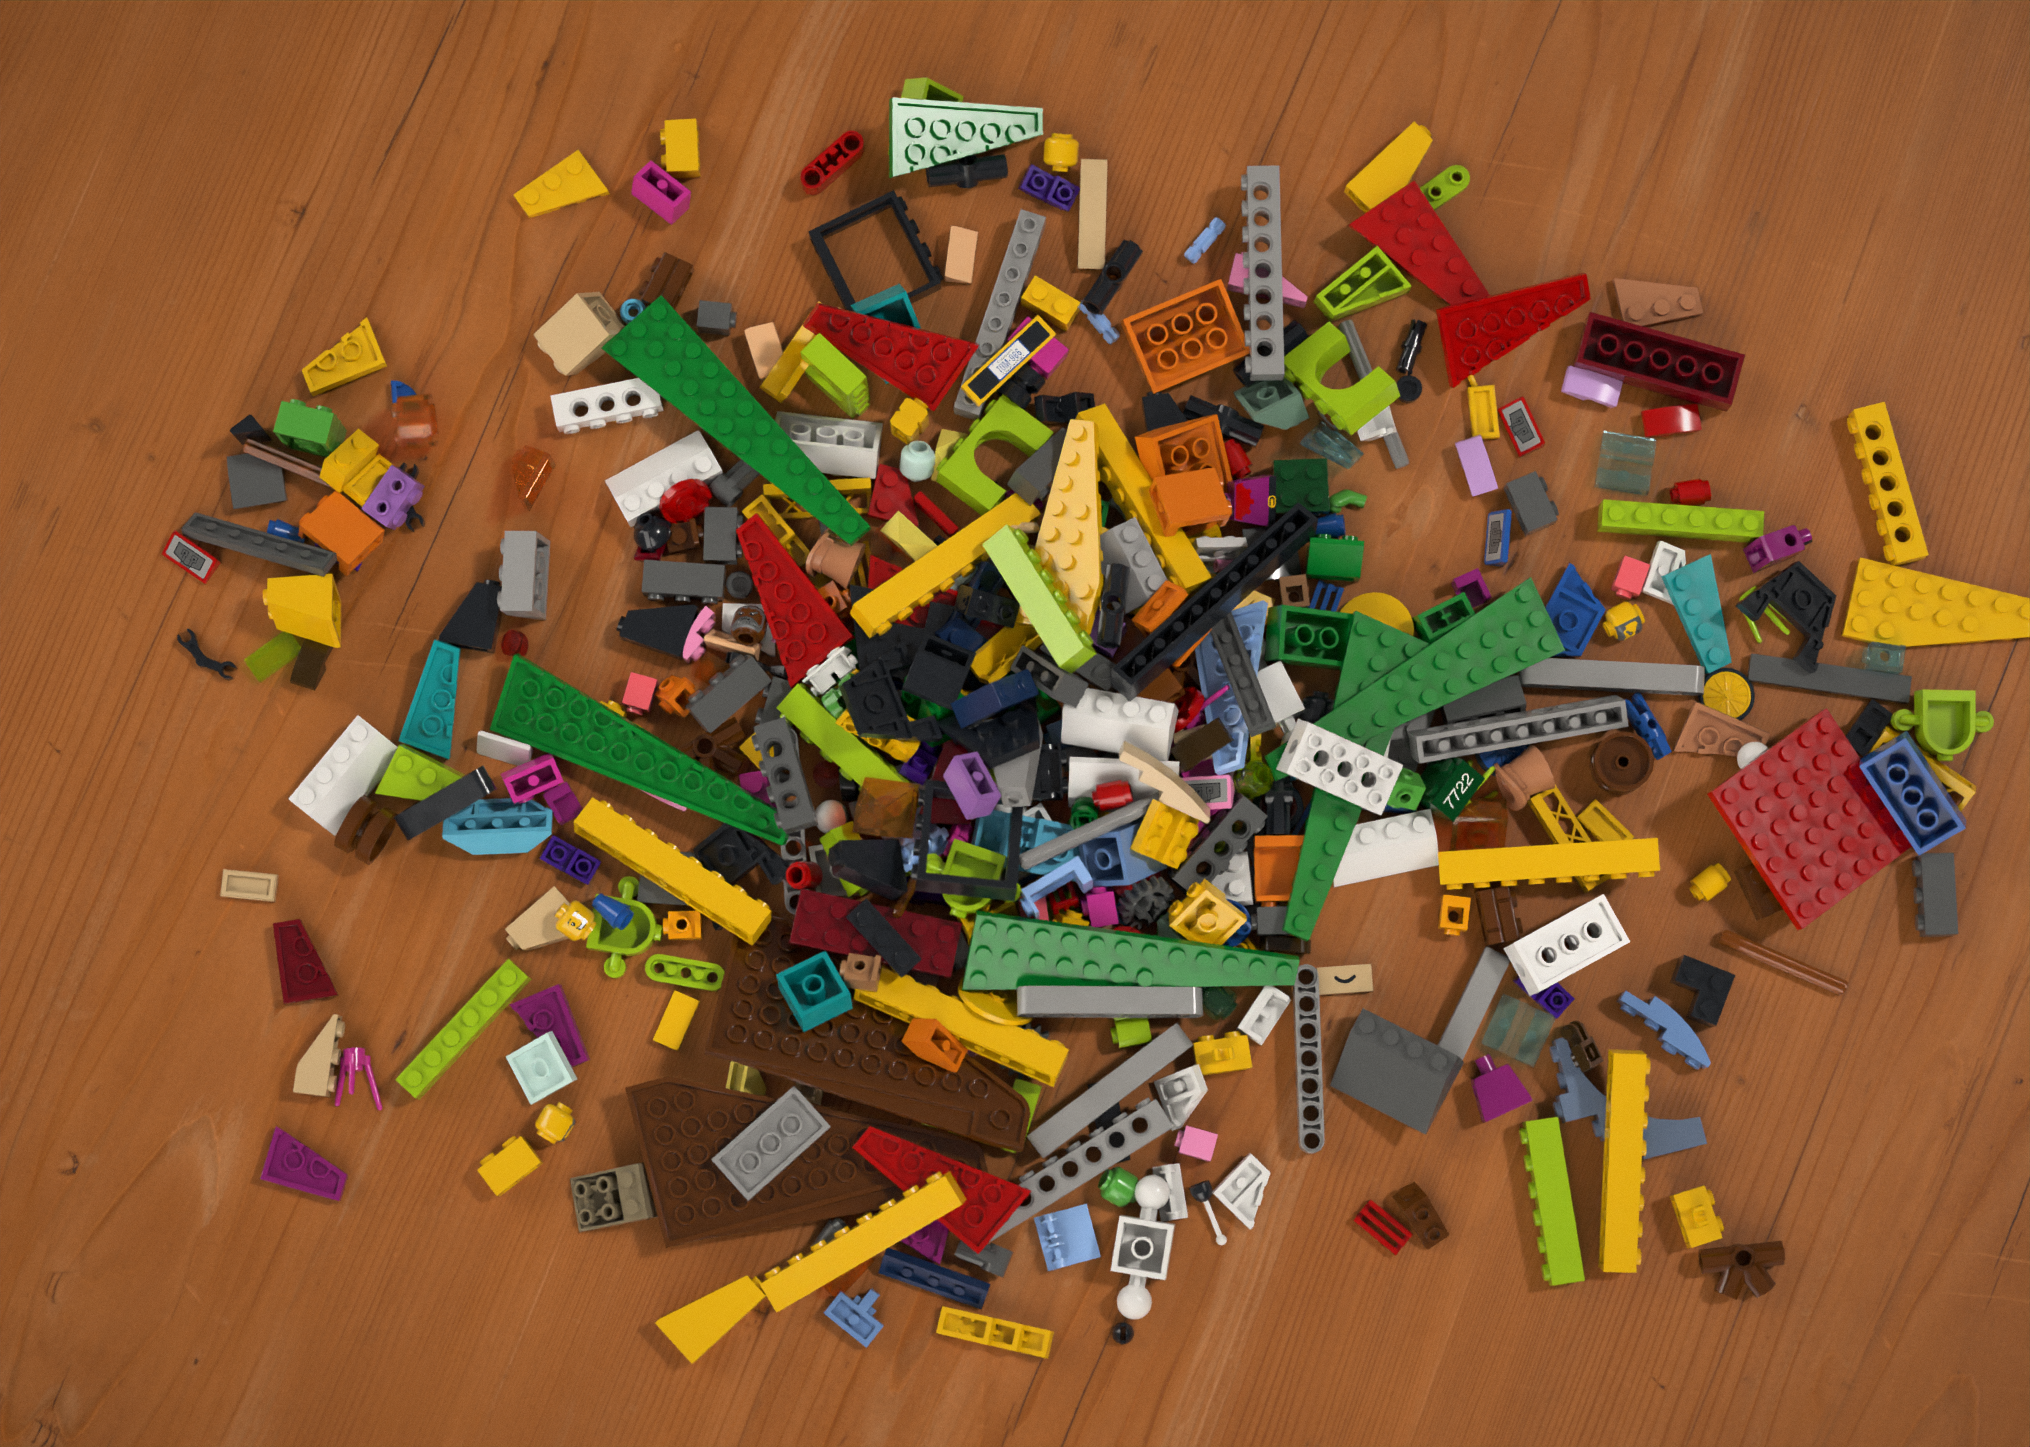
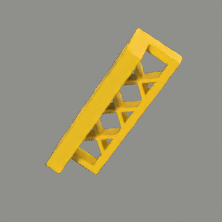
(788, 367)
(844, 486)
(998, 654)
(1945, 774)
(1555, 831)

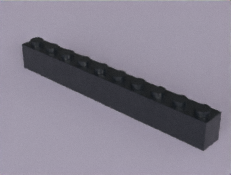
(1213, 602)

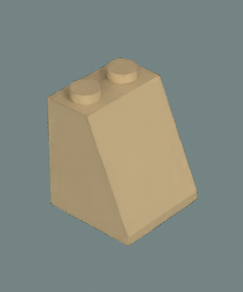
(579, 332)

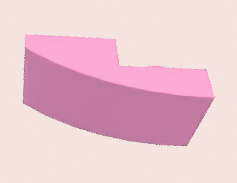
(694, 643)

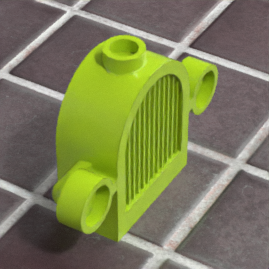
(1943, 721)
(973, 862)
(633, 939)

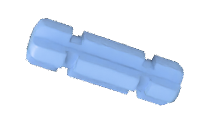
(1204, 240)
(1102, 325)

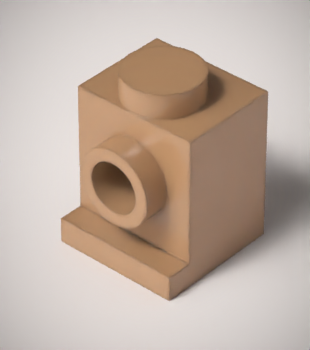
(1294, 584)
(862, 979)

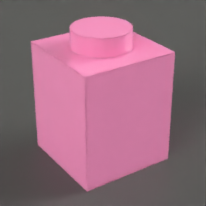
(1196, 1143)

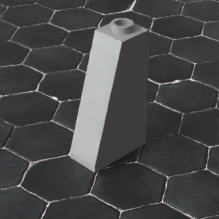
(1017, 777)

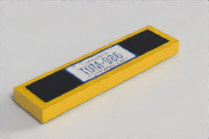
(1008, 360)

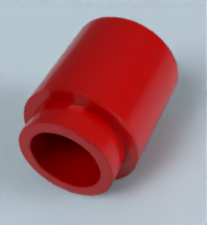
(1238, 460)
(1690, 492)
(1112, 795)
(804, 875)

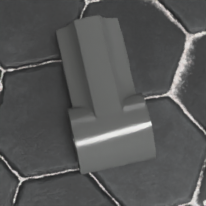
(730, 485)
(991, 1258)

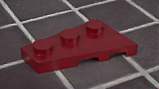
(947, 810)
(299, 964)

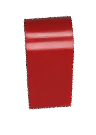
(844, 162)

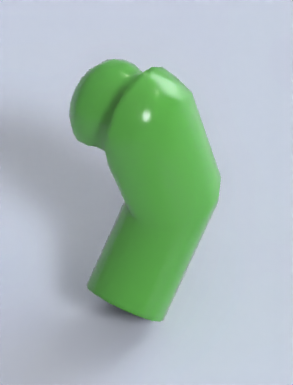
(1346, 497)

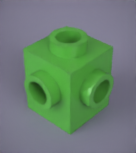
(1407, 790)

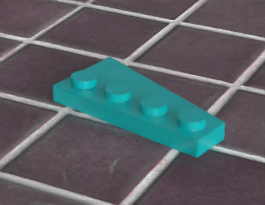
(1699, 609)
(433, 706)

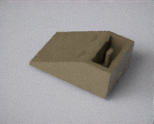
(612, 1197)

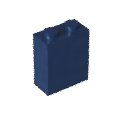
(994, 698)

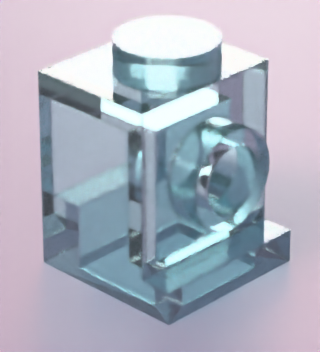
(1873, 662)

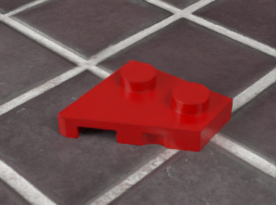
(890, 495)

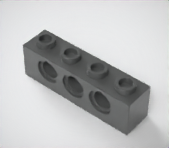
(803, 814)
(1219, 830)

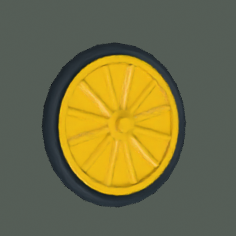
(1728, 692)

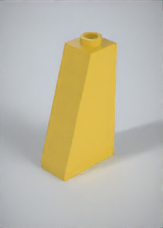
(1390, 169)
(708, 1319)

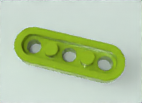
(1446, 185)
(674, 966)

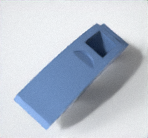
(1676, 1033)

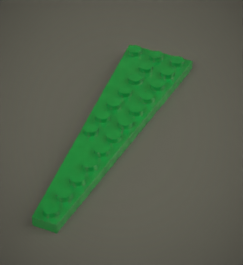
(694, 380)
(1478, 652)
(1370, 654)
(577, 728)
(1039, 952)

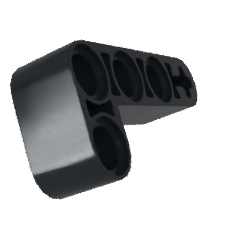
(445, 802)

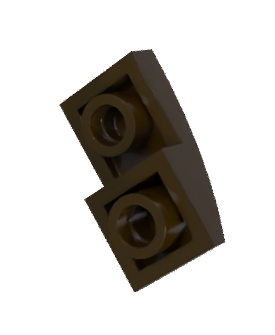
(310, 664)
(1201, 744)

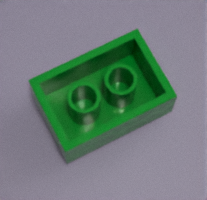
(1306, 636)

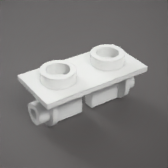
(837, 663)
(1176, 1204)

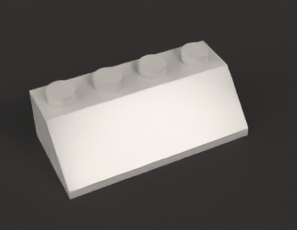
(835, 444)
(643, 484)
(1109, 719)
(1088, 772)
(344, 774)
(1389, 848)

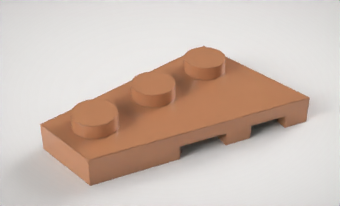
(1655, 302)
(1716, 732)

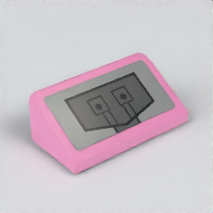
(1214, 790)

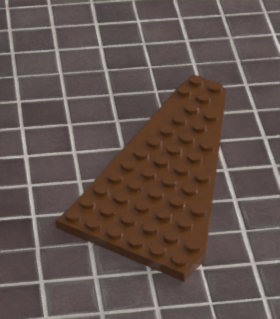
(853, 1053)
(690, 1122)

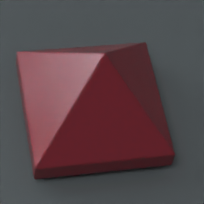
(642, 555)

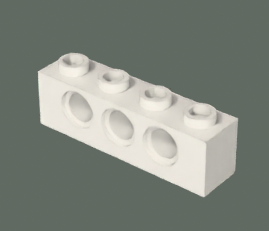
(619, 392)

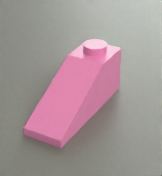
(1290, 293)

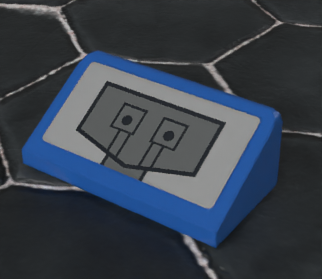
(1497, 538)

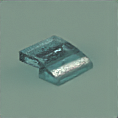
(1625, 463)
(1518, 1030)

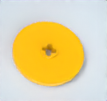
(1382, 608)
(994, 1004)

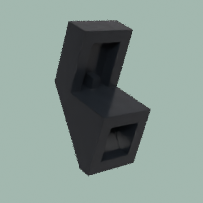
(1061, 409)

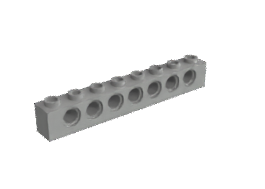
(1266, 180)
(1003, 302)
(1518, 729)
(1157, 1125)

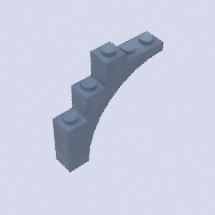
(1585, 1100)

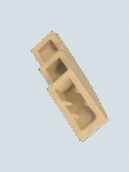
(1092, 213)
(1171, 787)

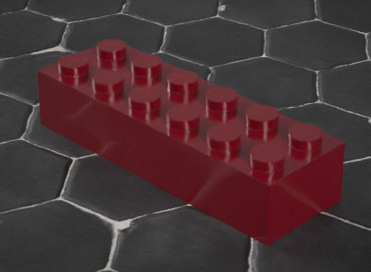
(1659, 361)
(823, 927)

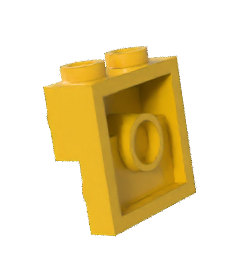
(1165, 834)
(1205, 915)

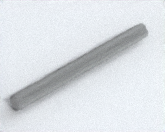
(1363, 368)
(1086, 832)

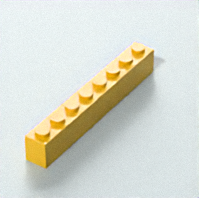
(1130, 490)
(937, 568)
(1549, 861)
(672, 870)
(1000, 1042)
(1623, 1161)
(863, 1241)

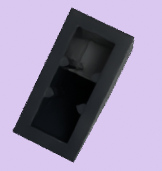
(1160, 411)
(476, 620)
(659, 628)
(870, 865)

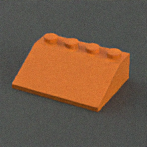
(1185, 336)
(1185, 448)

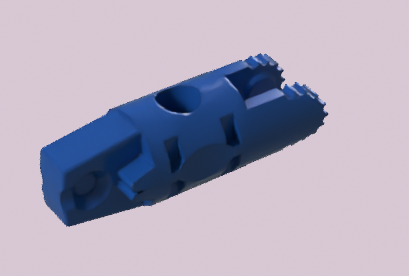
(1647, 726)

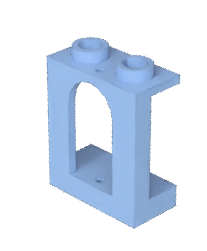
(1071, 870)

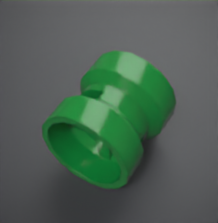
(1081, 809)

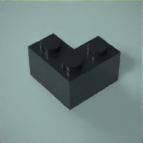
(1710, 988)

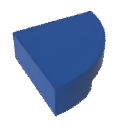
(400, 389)

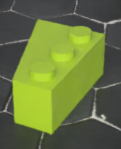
(1362, 286)
(415, 775)

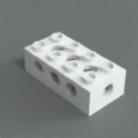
(1323, 773)
(1583, 950)

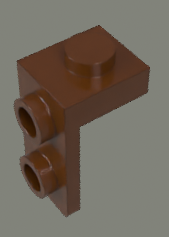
(1421, 1214)

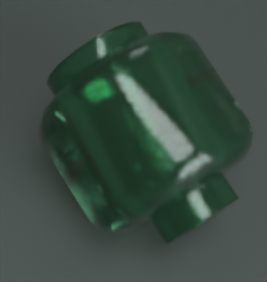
(1218, 1001)

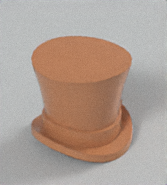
(835, 558)
(1524, 777)

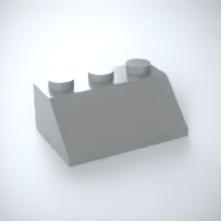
(1129, 546)
(524, 574)

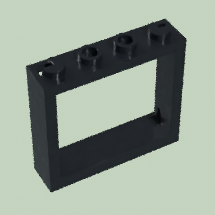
(860, 214)
(959, 884)

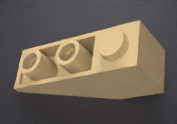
(317, 1066)

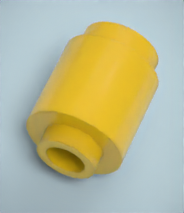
(1709, 882)

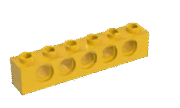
(1877, 419)

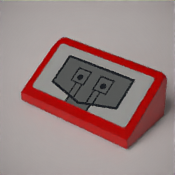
(1521, 427)
(190, 557)

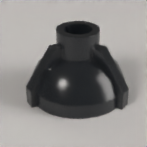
(651, 532)

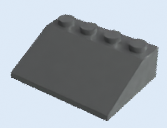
(1395, 1071)

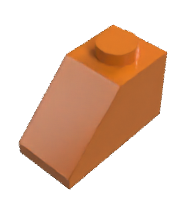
(934, 1043)

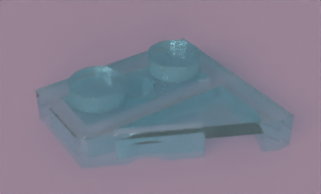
(1332, 446)

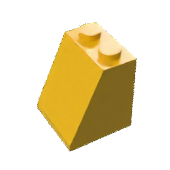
(306, 607)

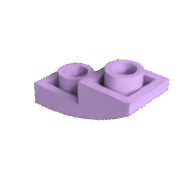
(1592, 386)
(1476, 465)

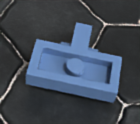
(856, 1316)

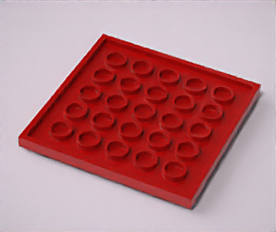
(1810, 819)

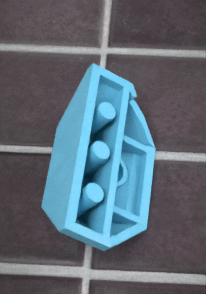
(499, 826)

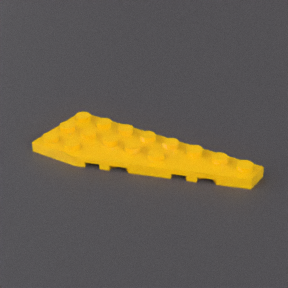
(1073, 526)
(1926, 610)

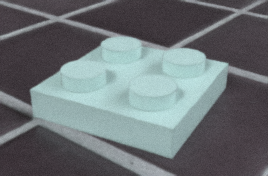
(541, 1067)

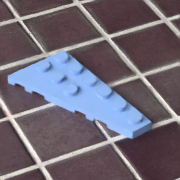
(1213, 677)

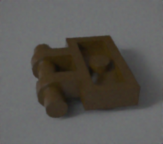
(1584, 1050)

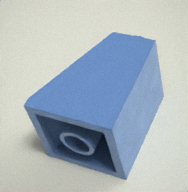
(1112, 860)

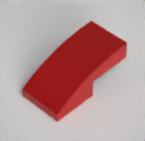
(1671, 420)

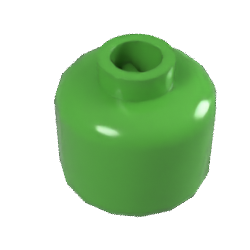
(1118, 1186)

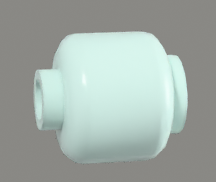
(917, 461)

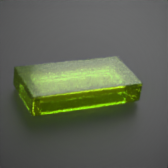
(273, 656)

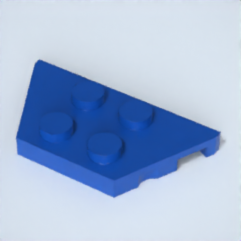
(1574, 613)

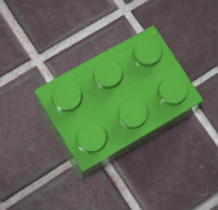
(309, 429)

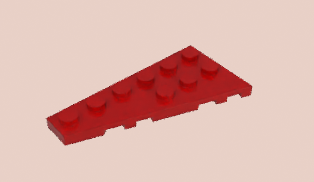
(1494, 325)
(903, 355)
(988, 1197)

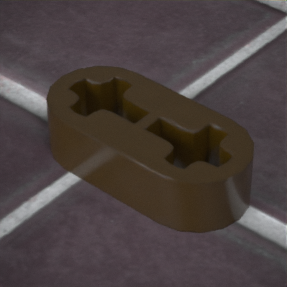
(1284, 945)

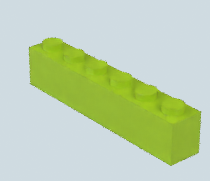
(1680, 521)
(1039, 598)
(846, 749)
(463, 1029)
(1553, 1201)

